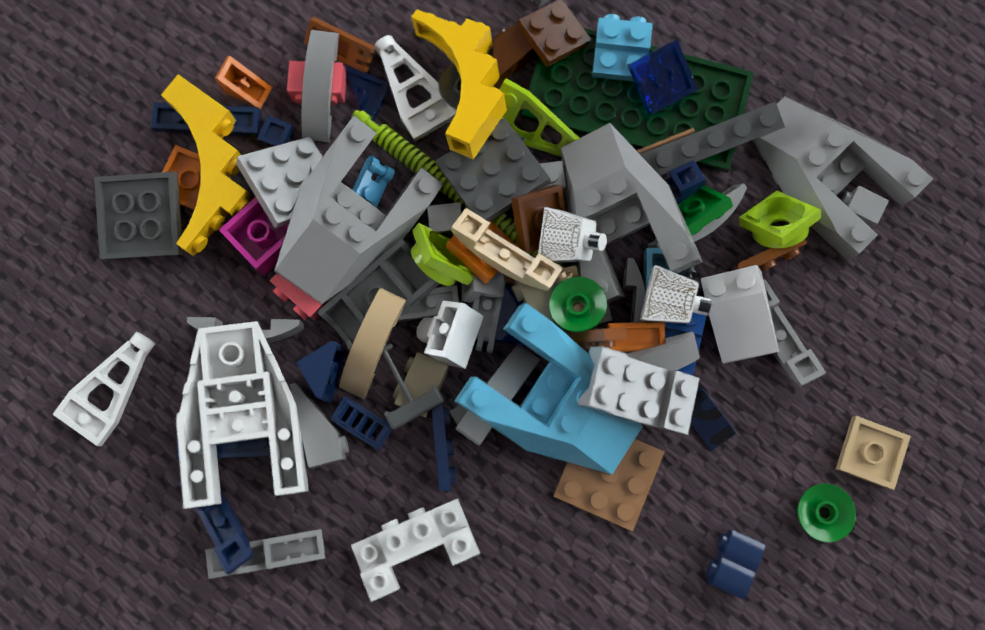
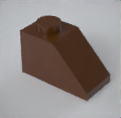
(511, 52)

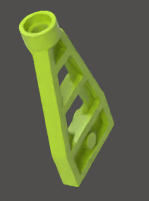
(520, 98)

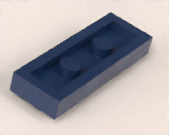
(443, 448)

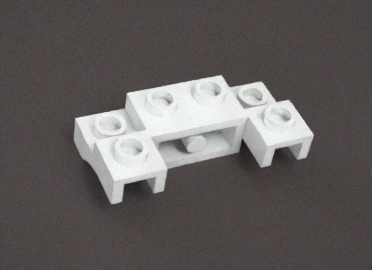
(405, 540)

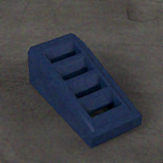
(342, 409)

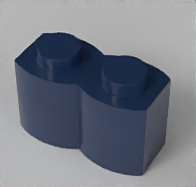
(735, 563)

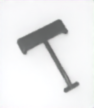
(414, 407)

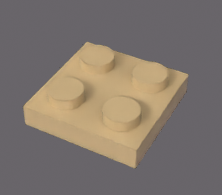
(873, 452)

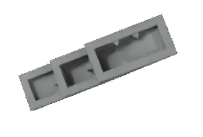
(274, 553)

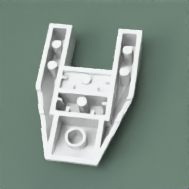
(234, 397)

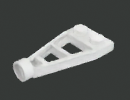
(425, 117)
(84, 416)

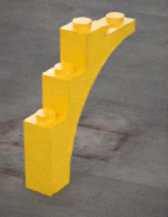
(480, 103)
(217, 192)

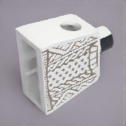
(569, 237)
(672, 298)

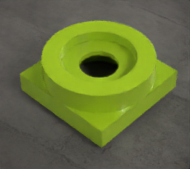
(780, 208)
(436, 259)

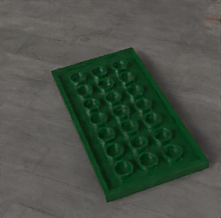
(592, 102)

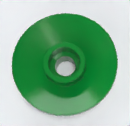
(578, 291)
(840, 514)

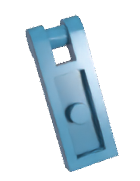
(370, 189)

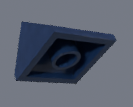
(323, 369)

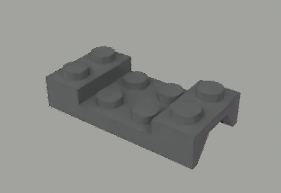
(392, 272)

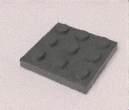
(496, 174)
(138, 215)

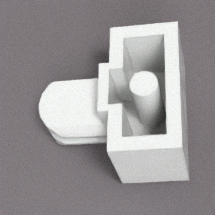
(450, 333)

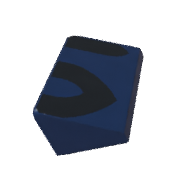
(709, 421)

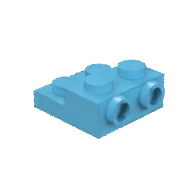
(619, 44)

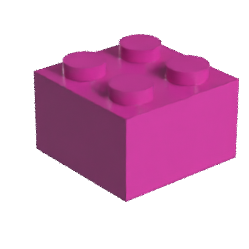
(255, 236)

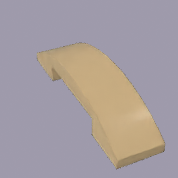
(503, 255)
(370, 342)

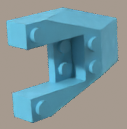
(549, 416)

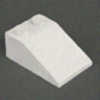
(740, 314)

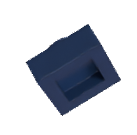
(275, 132)

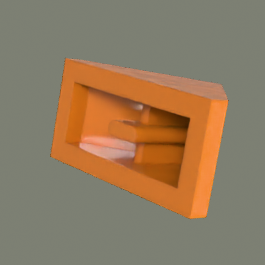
(242, 83)

